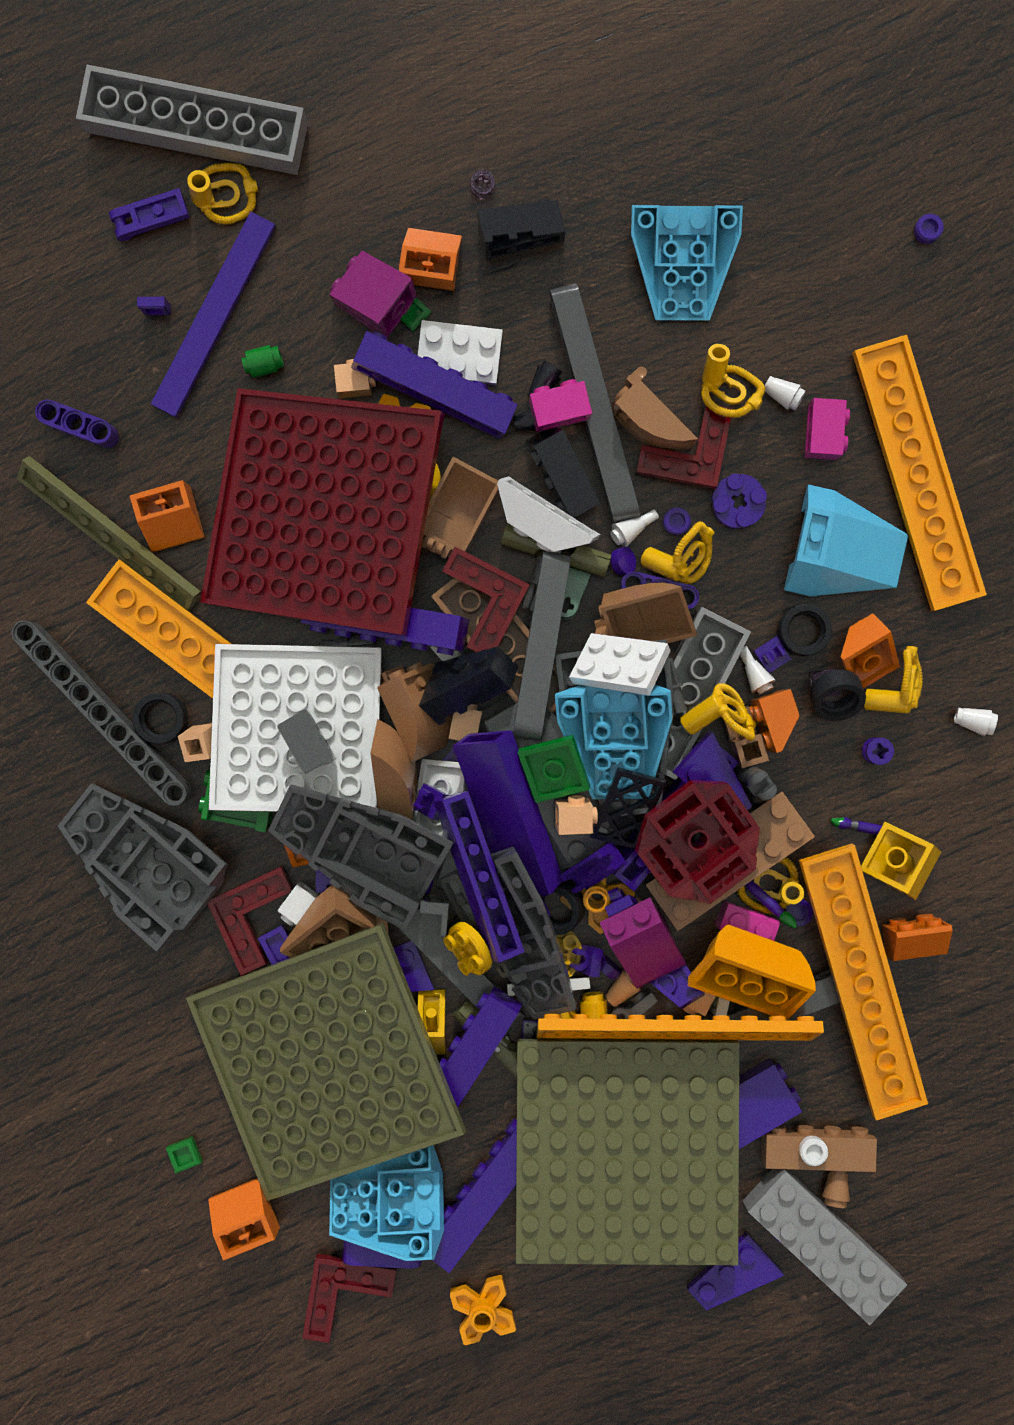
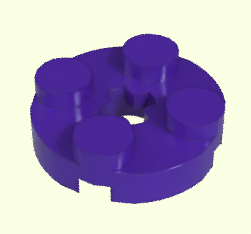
(742, 516)

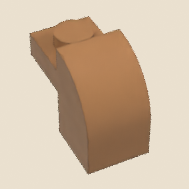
(746, 751)

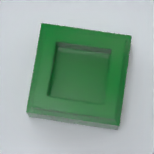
(415, 315)
(184, 1154)

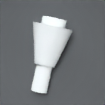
(626, 531)
(758, 677)

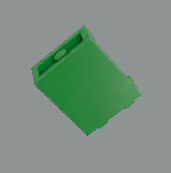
(258, 820)

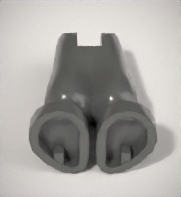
(756, 783)

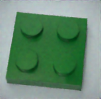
(554, 768)

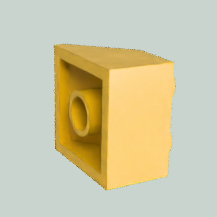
(900, 860)

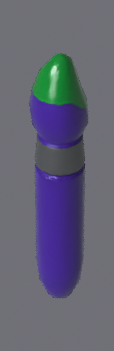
(860, 826)

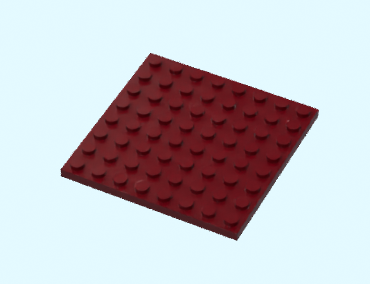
(322, 509)

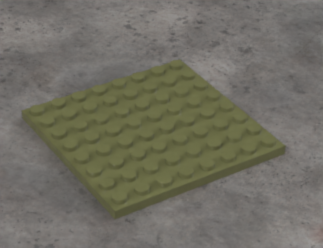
(326, 1063)
(627, 1152)

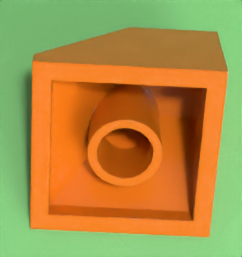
(869, 650)

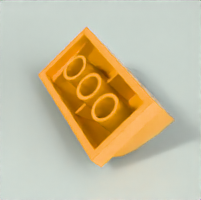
(754, 973)

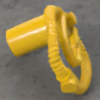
(202, 195)
(715, 375)
(675, 566)
(902, 700)
(715, 707)
(789, 892)

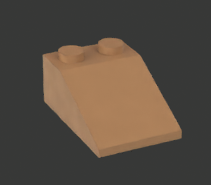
(327, 920)

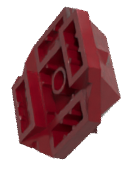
(713, 862)

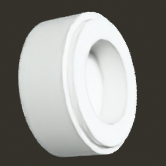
(813, 1150)

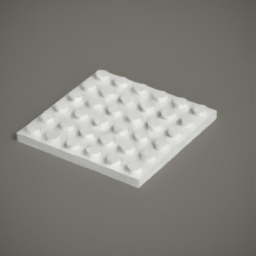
(271, 683)

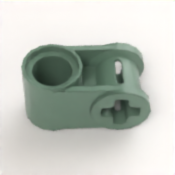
(575, 590)

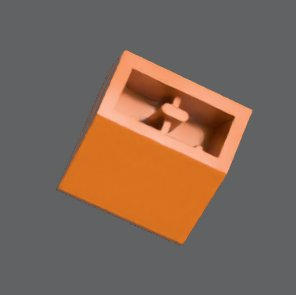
(430, 258)
(167, 516)
(775, 718)
(916, 937)
(242, 1219)

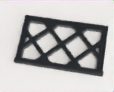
(639, 780)

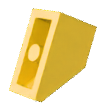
(433, 1014)

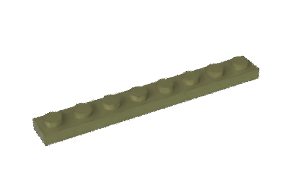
(106, 532)

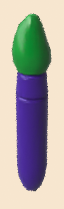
(784, 916)

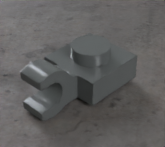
(639, 1004)

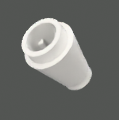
(785, 392)
(976, 720)

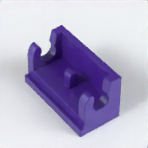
(594, 867)

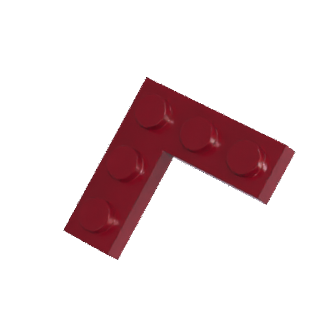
(697, 469)
(503, 588)
(232, 922)
(333, 1274)

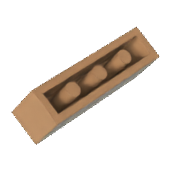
(846, 1148)

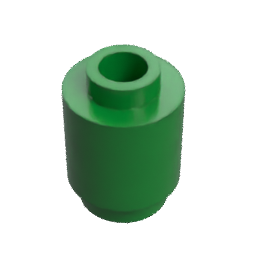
(262, 361)

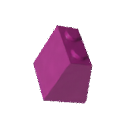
(373, 293)
(643, 942)

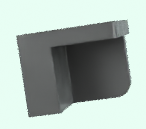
(306, 741)
(435, 914)

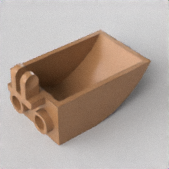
(648, 417)
(458, 508)
(646, 613)
(402, 695)
(393, 772)

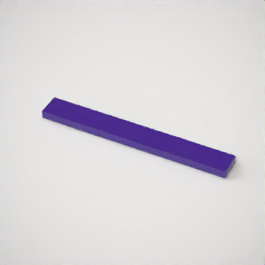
(213, 315)

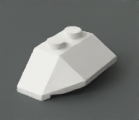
(540, 519)

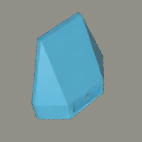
(685, 256)
(843, 548)
(616, 732)
(392, 1206)

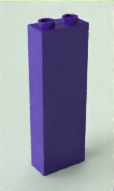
(507, 804)
(764, 1101)

